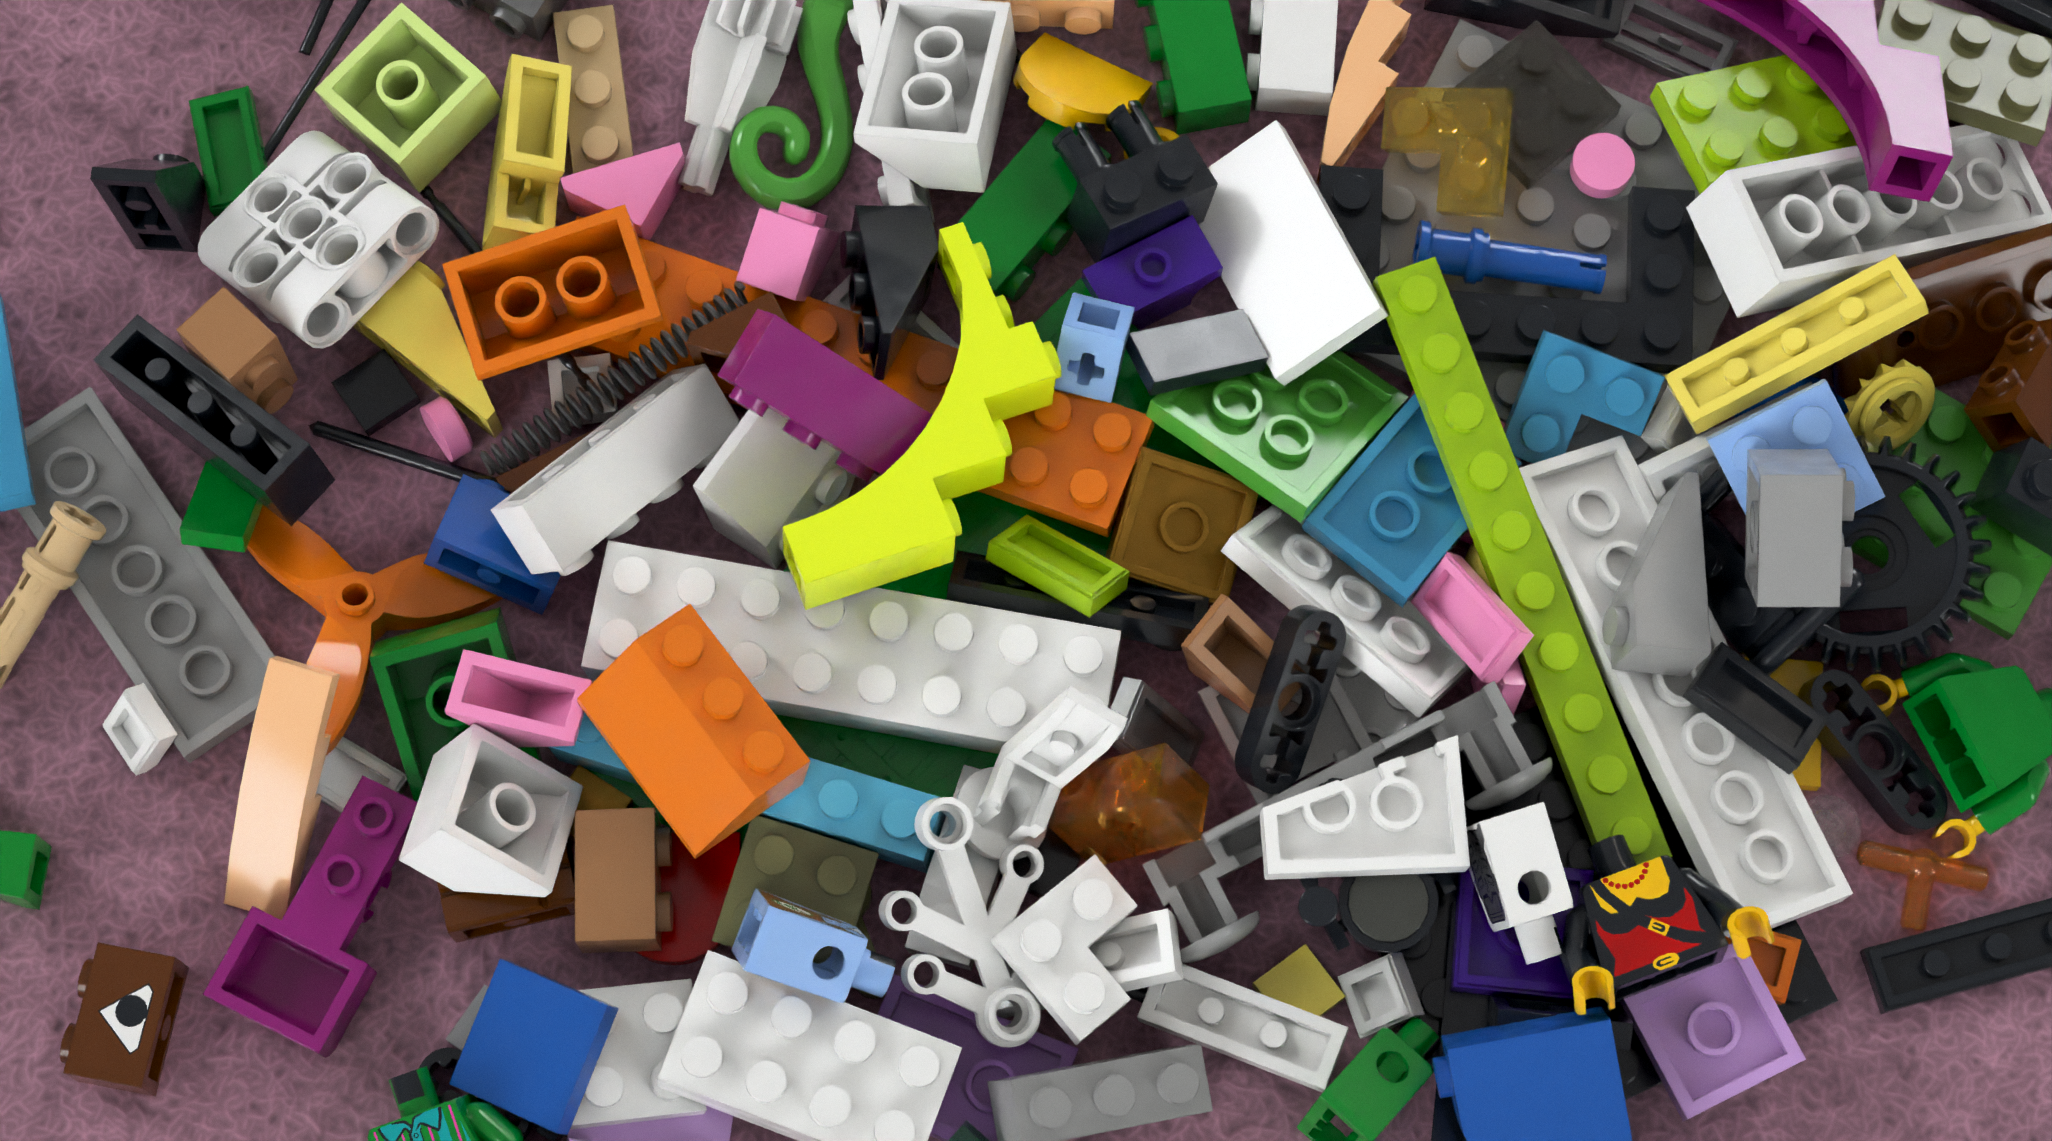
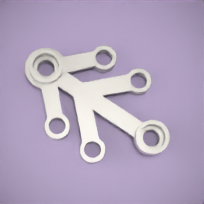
(976, 927)

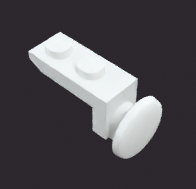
(1021, 790)

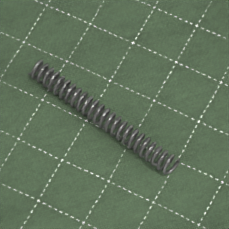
(607, 386)

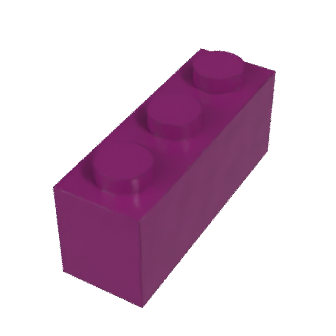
(821, 396)

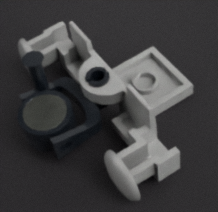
(1377, 910)

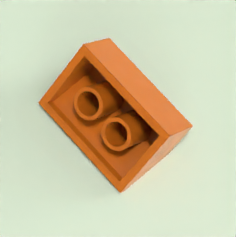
(552, 292)
(694, 731)

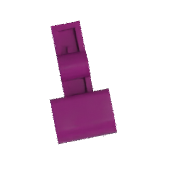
(296, 968)

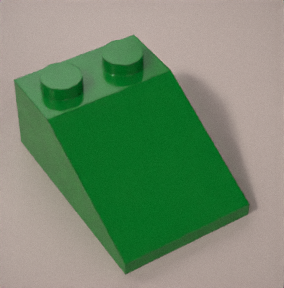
(417, 678)

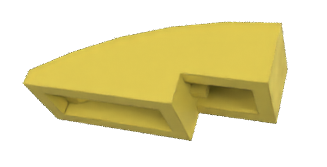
(528, 150)

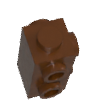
(2016, 389)

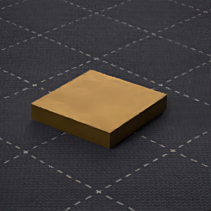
(1177, 524)

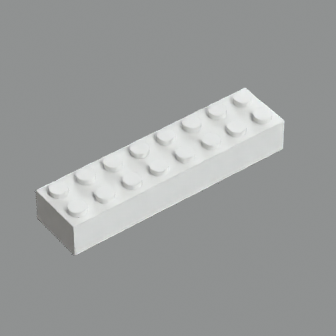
(862, 660)

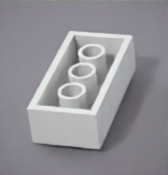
(803, 1061)

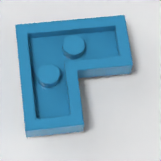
(1574, 381)

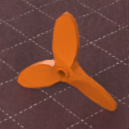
(357, 603)

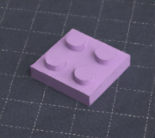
(1713, 1033)

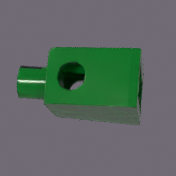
(1363, 1096)

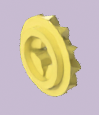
(1911, 398)

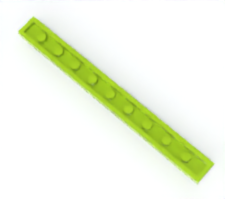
(1518, 559)

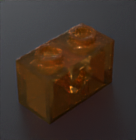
(1131, 805)

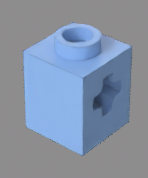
(1092, 346)

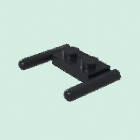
(1761, 633)

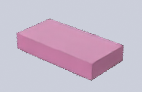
(1471, 618)

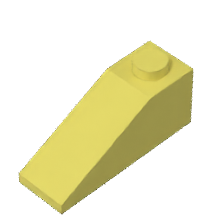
(423, 337)

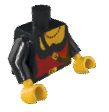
(1648, 926)

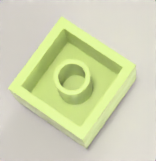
(410, 97)

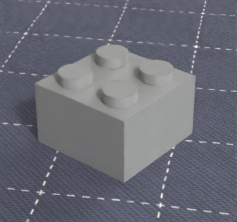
(1796, 528)

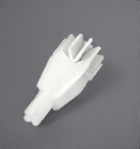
(731, 74)

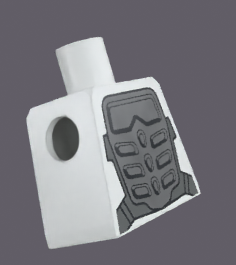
(1522, 849)

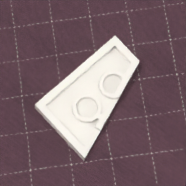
(1377, 823)

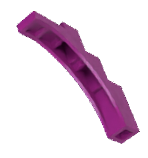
(1883, 92)

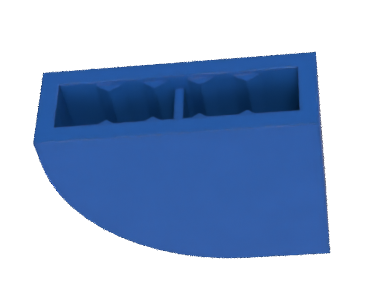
(1536, 1080)

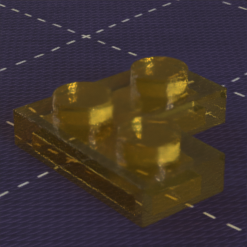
(1468, 131)

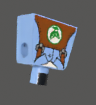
(783, 937)

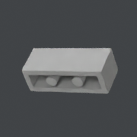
(1101, 1095)

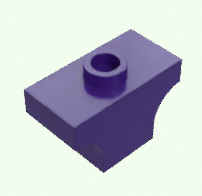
(1156, 273)

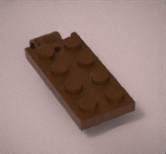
(1971, 308)

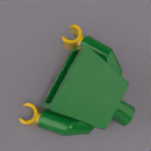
(1982, 734)

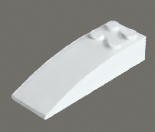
(1812, 222)

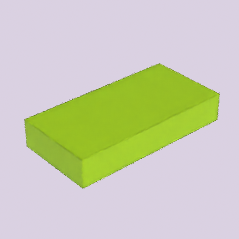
(1057, 565)

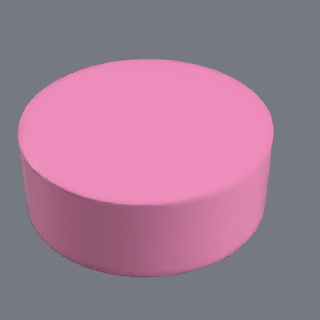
(1602, 165)
(447, 428)

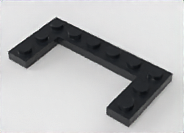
(1646, 330)

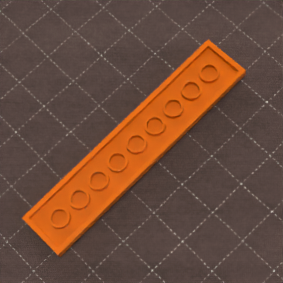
(1064, 457)

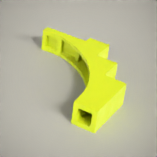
(908, 514)

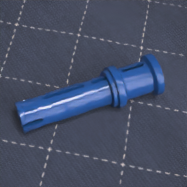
(1477, 256)

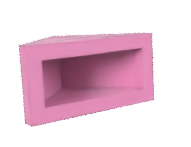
(641, 182)
(517, 701)

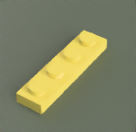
(1796, 344)

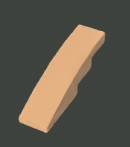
(1363, 79)
(280, 786)

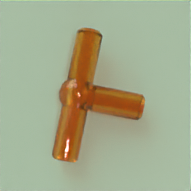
(1922, 870)

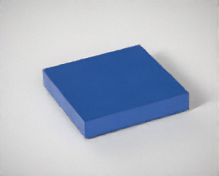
(533, 1046)

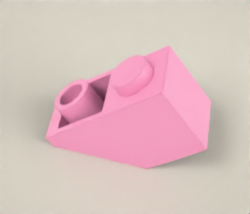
(787, 251)

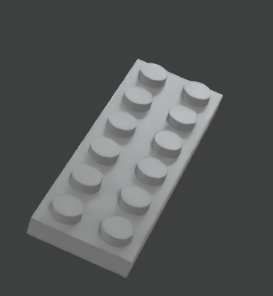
(141, 586)

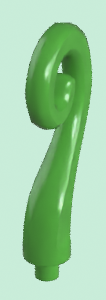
(818, 49)

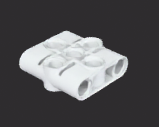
(318, 238)

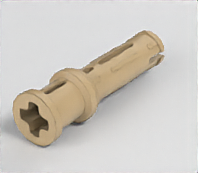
(46, 571)

